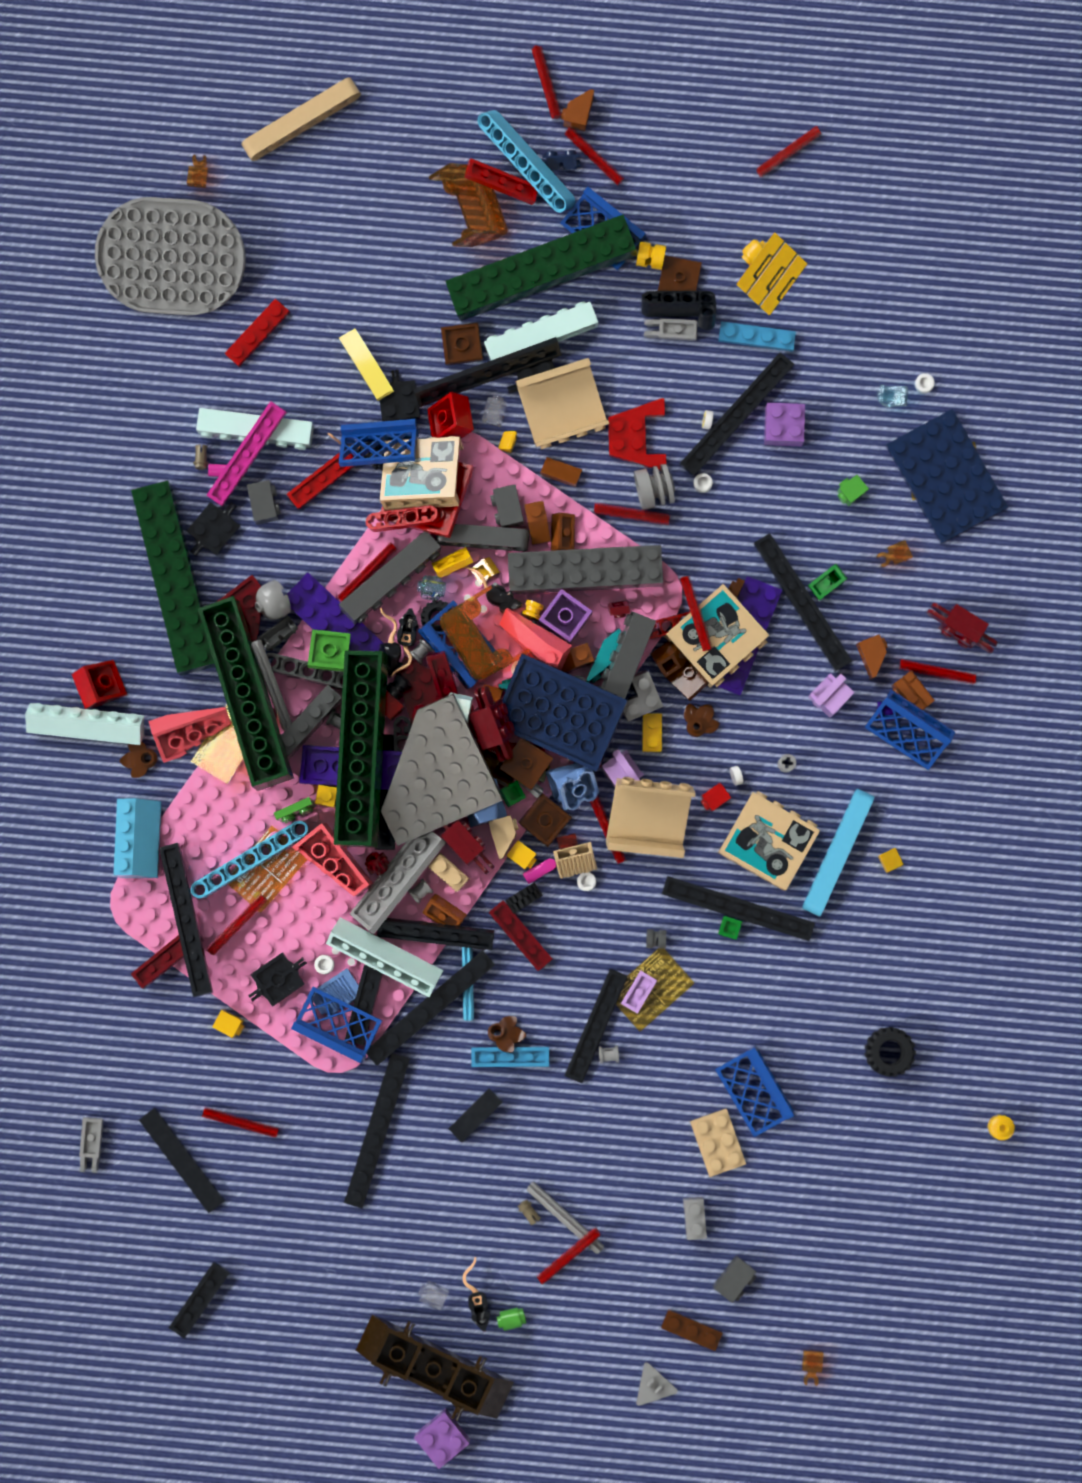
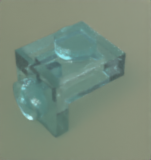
(892, 396)

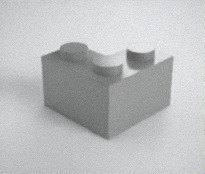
(646, 697)

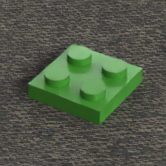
(328, 650)
(288, 813)

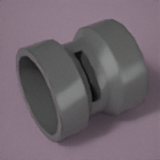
(651, 938)

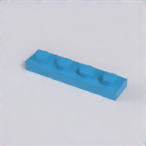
(757, 336)
(519, 1058)

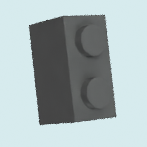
(263, 502)
(508, 507)
(734, 1279)

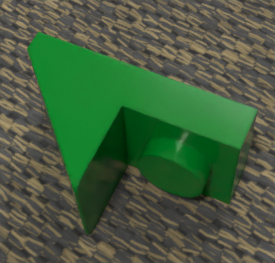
(828, 581)

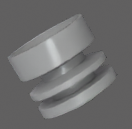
(654, 486)

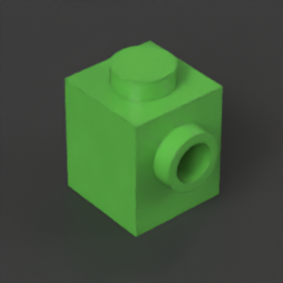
(851, 490)

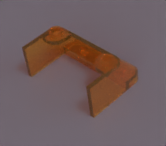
(477, 204)
(469, 642)

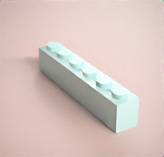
(562, 326)
(238, 425)
(84, 723)
(384, 957)

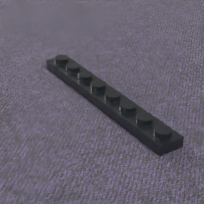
(488, 371)
(736, 414)
(802, 602)
(738, 908)
(186, 920)
(430, 1007)
(377, 1130)

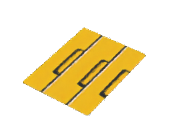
(771, 273)

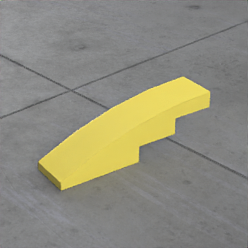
(366, 364)

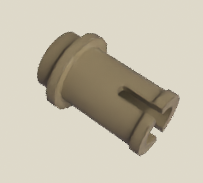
(200, 457)
(528, 1211)

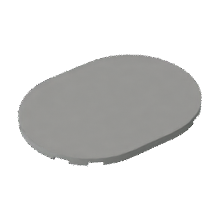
(170, 256)

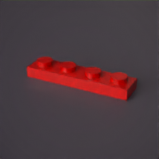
(500, 181)
(257, 332)
(318, 481)

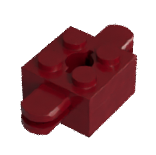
(963, 627)
(492, 724)
(466, 845)

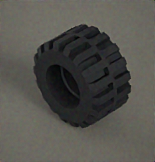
(906, 1057)

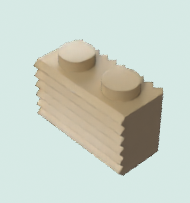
(575, 860)
(448, 872)

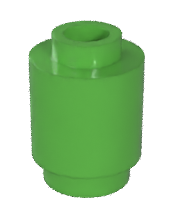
(511, 1318)

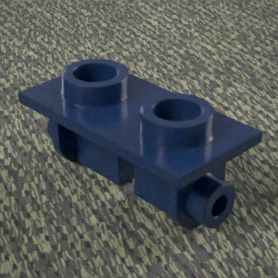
(568, 159)

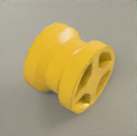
(532, 610)

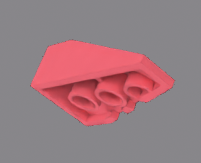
(542, 644)
(181, 731)

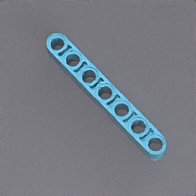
(519, 156)
(838, 852)
(240, 860)

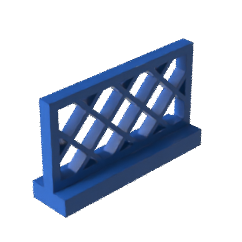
(603, 208)
(378, 432)
(438, 645)
(915, 716)
(329, 1040)
(770, 1083)

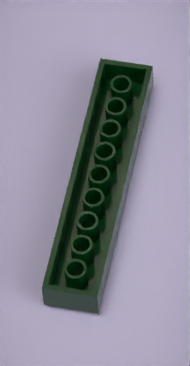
(541, 267)
(173, 576)
(245, 694)
(361, 749)

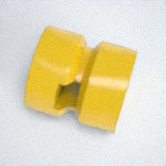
(651, 255)

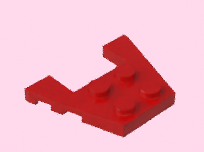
(628, 434)

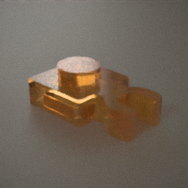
(198, 173)
(896, 553)
(812, 1363)

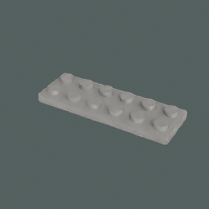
(396, 881)

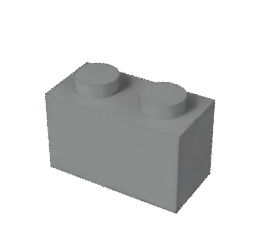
(694, 1218)

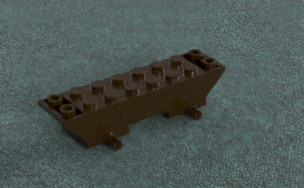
(434, 1368)

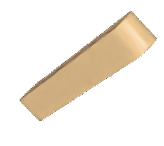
(301, 119)

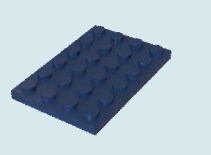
(946, 476)
(562, 712)

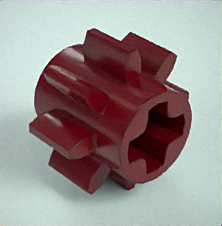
(377, 863)

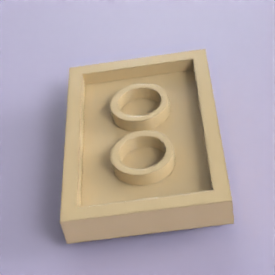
(717, 1142)

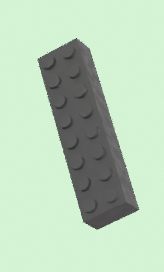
(585, 569)

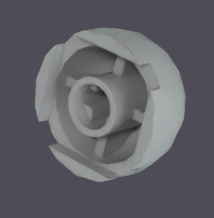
(271, 601)

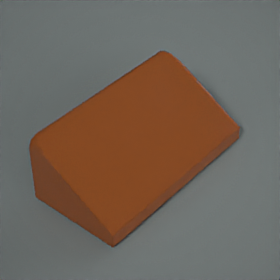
(561, 472)
(562, 531)
(443, 911)

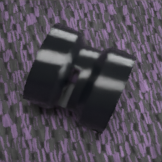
(398, 686)

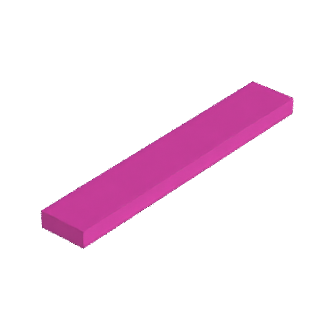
(246, 453)

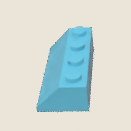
(137, 838)

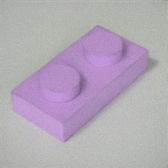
(638, 991)

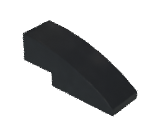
(475, 1115)

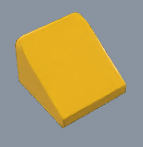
(508, 441)
(486, 568)
(890, 860)

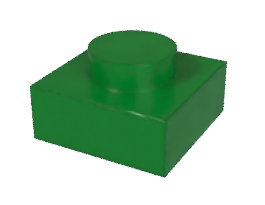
(512, 794)
(729, 927)

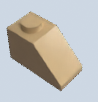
(503, 834)

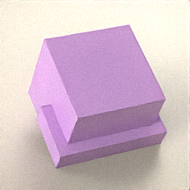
(831, 694)
(621, 766)

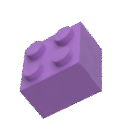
(784, 424)
(565, 616)
(442, 1438)

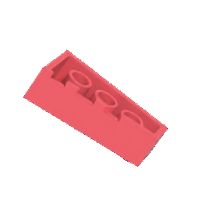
(333, 859)

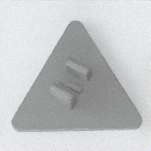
(653, 1386)

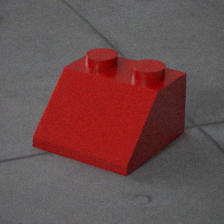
(450, 416)
(99, 684)

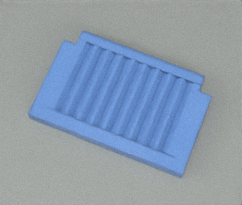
(340, 986)

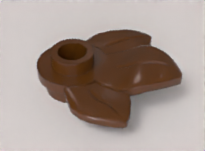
(700, 717)
(136, 759)
(509, 1034)

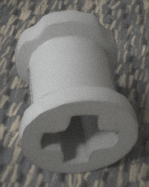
(421, 651)
(782, 766)
(420, 891)
(609, 1054)

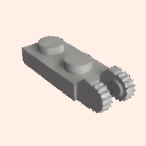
(672, 329)
(90, 1142)

